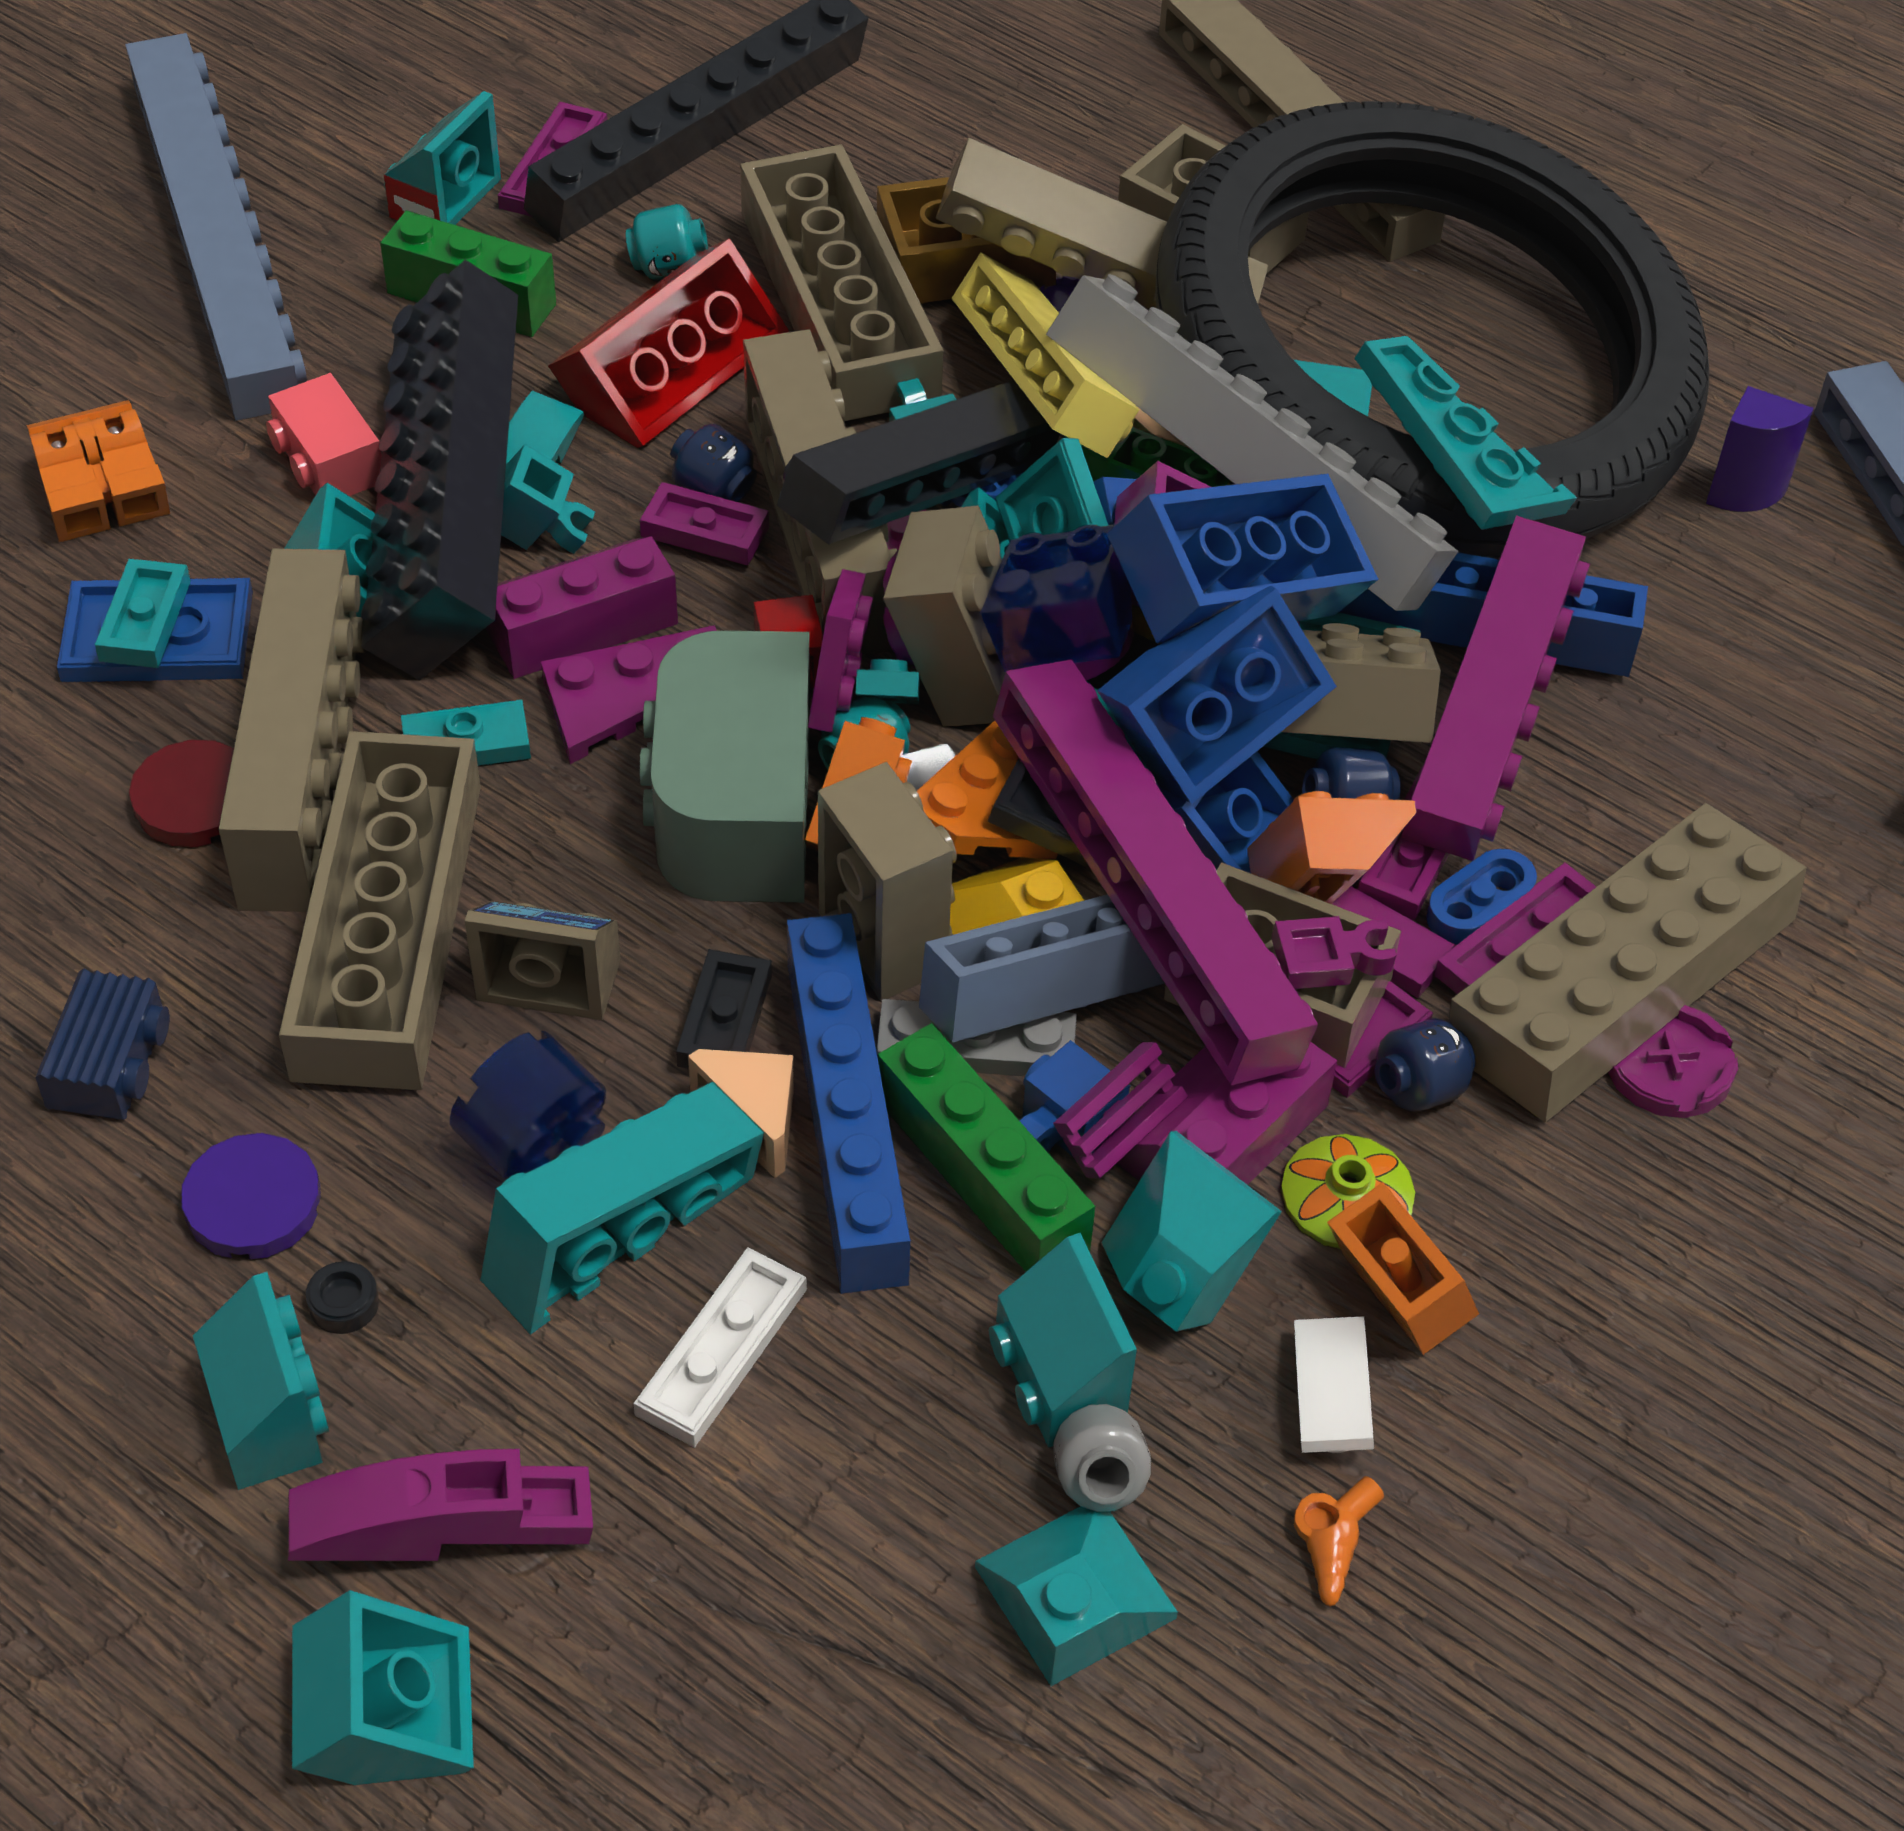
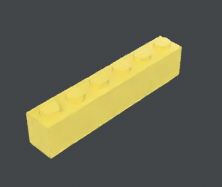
(1014, 323)

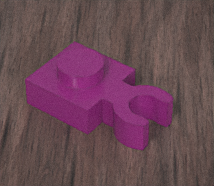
(1323, 955)

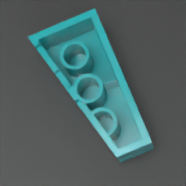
(612, 1199)

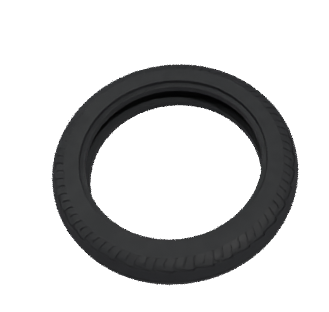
(1496, 183)

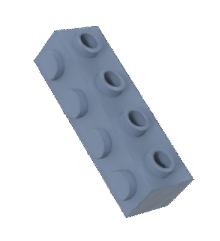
(1031, 968)

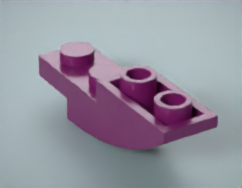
(422, 1501)

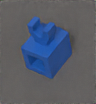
(1056, 1085)

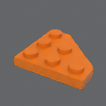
(966, 791)

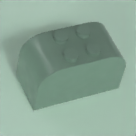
(730, 765)

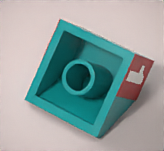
(448, 165)

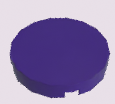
(251, 1196)

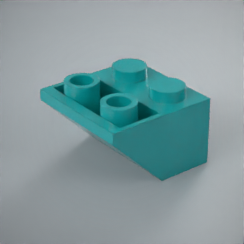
(261, 1384)

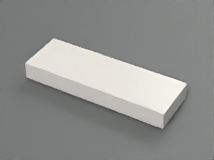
(720, 1347)

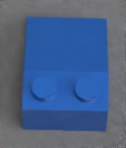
(1217, 693)

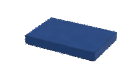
(203, 645)

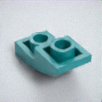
(543, 426)

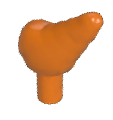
(1333, 1532)

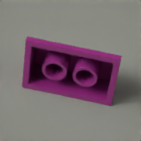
(583, 605)
(1242, 1122)

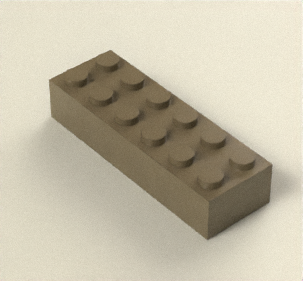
(840, 276)
(790, 412)
(292, 728)
(382, 912)
(1626, 960)

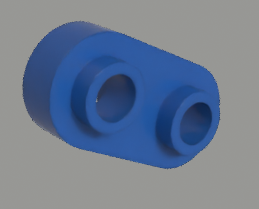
(1474, 896)

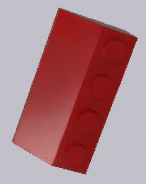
(668, 346)

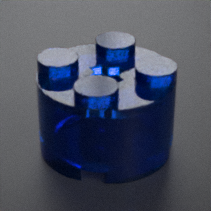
(529, 1106)

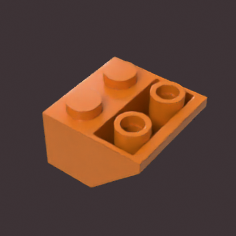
(1327, 842)

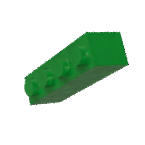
(982, 1148)

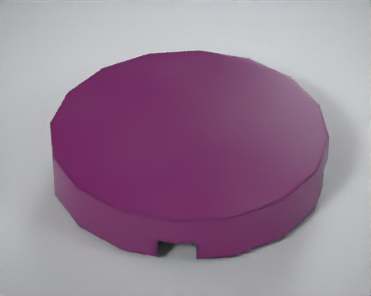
(1680, 1068)

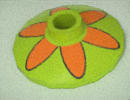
(1315, 1186)

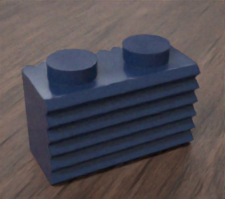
(103, 1045)

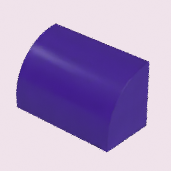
(1759, 452)

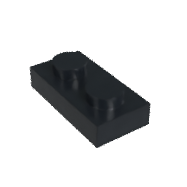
(725, 1004)

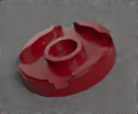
(182, 792)

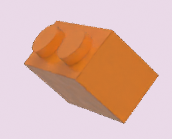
(1403, 1268)

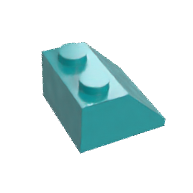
(1063, 1339)
(380, 1693)

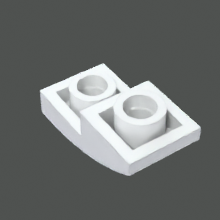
(1333, 1385)

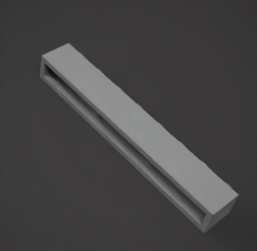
(1239, 431)

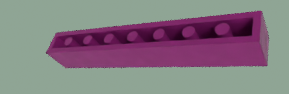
(1155, 873)

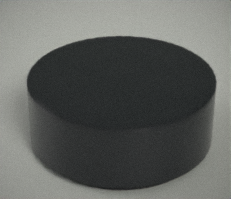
(342, 1297)

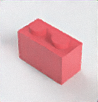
(324, 436)

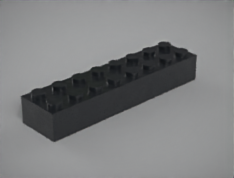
(441, 472)

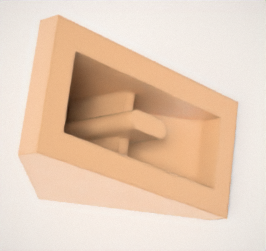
(760, 1087)

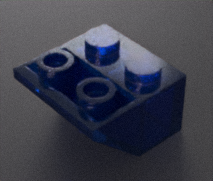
(1058, 599)

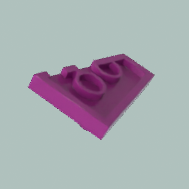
(605, 689)

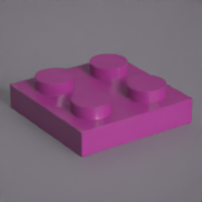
(840, 650)

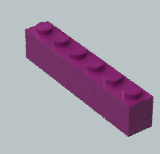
(1495, 687)

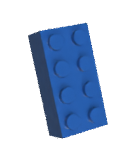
(1221, 544)

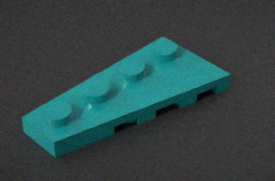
(1459, 437)

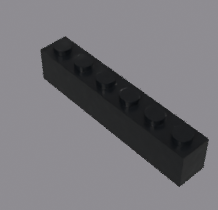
(914, 462)

